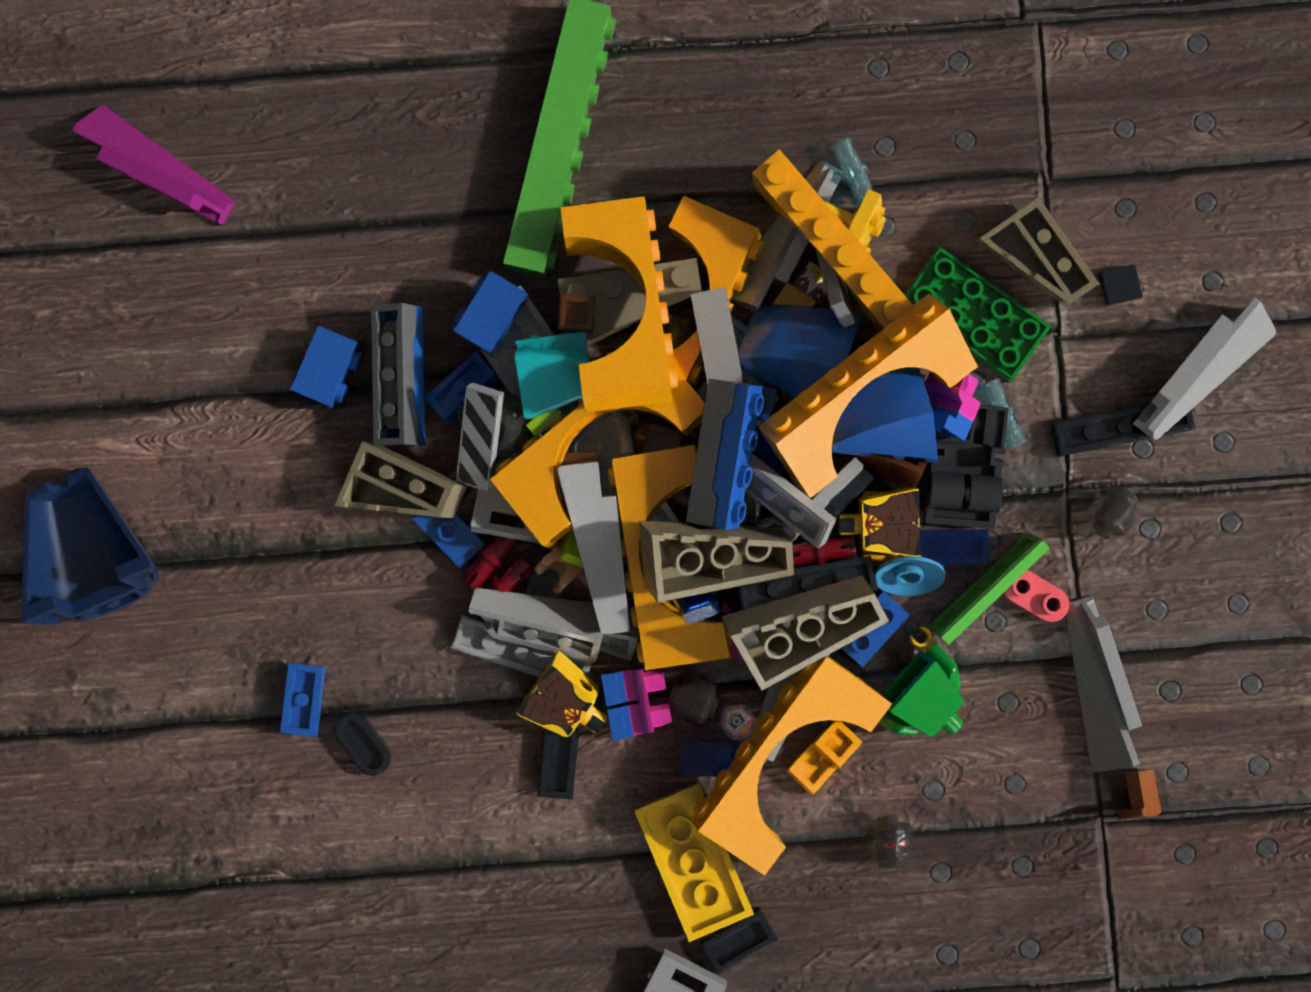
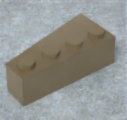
(621, 300)
(703, 559)
(803, 628)

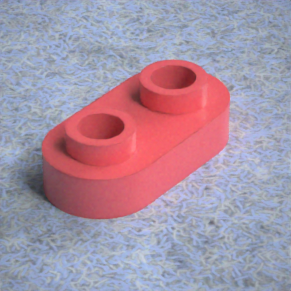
(1036, 596)

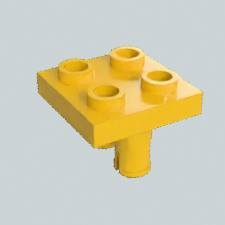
(866, 221)

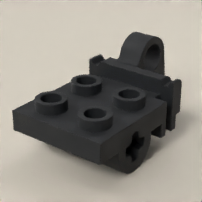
(967, 479)

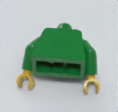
(924, 693)

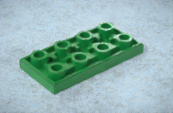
(991, 322)

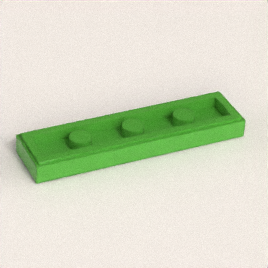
(988, 587)

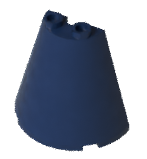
(79, 553)

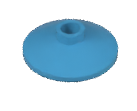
(910, 576)

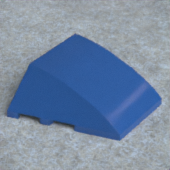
(794, 345)
(889, 419)

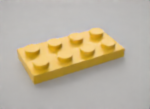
(692, 866)

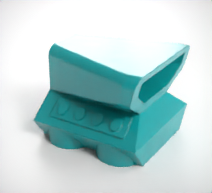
(550, 371)

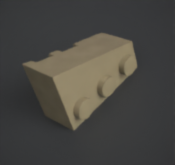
(1041, 253)
(397, 484)

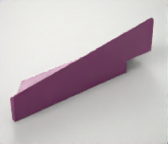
(149, 164)

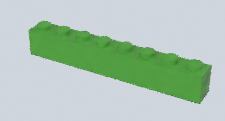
(558, 138)

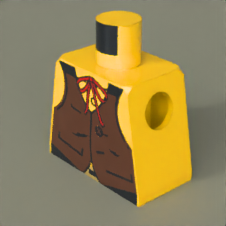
(886, 522)
(563, 699)

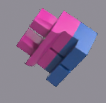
(953, 407)
(639, 716)

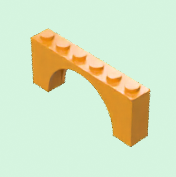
(798, 202)
(726, 250)
(639, 368)
(805, 427)
(532, 478)
(642, 488)
(731, 809)

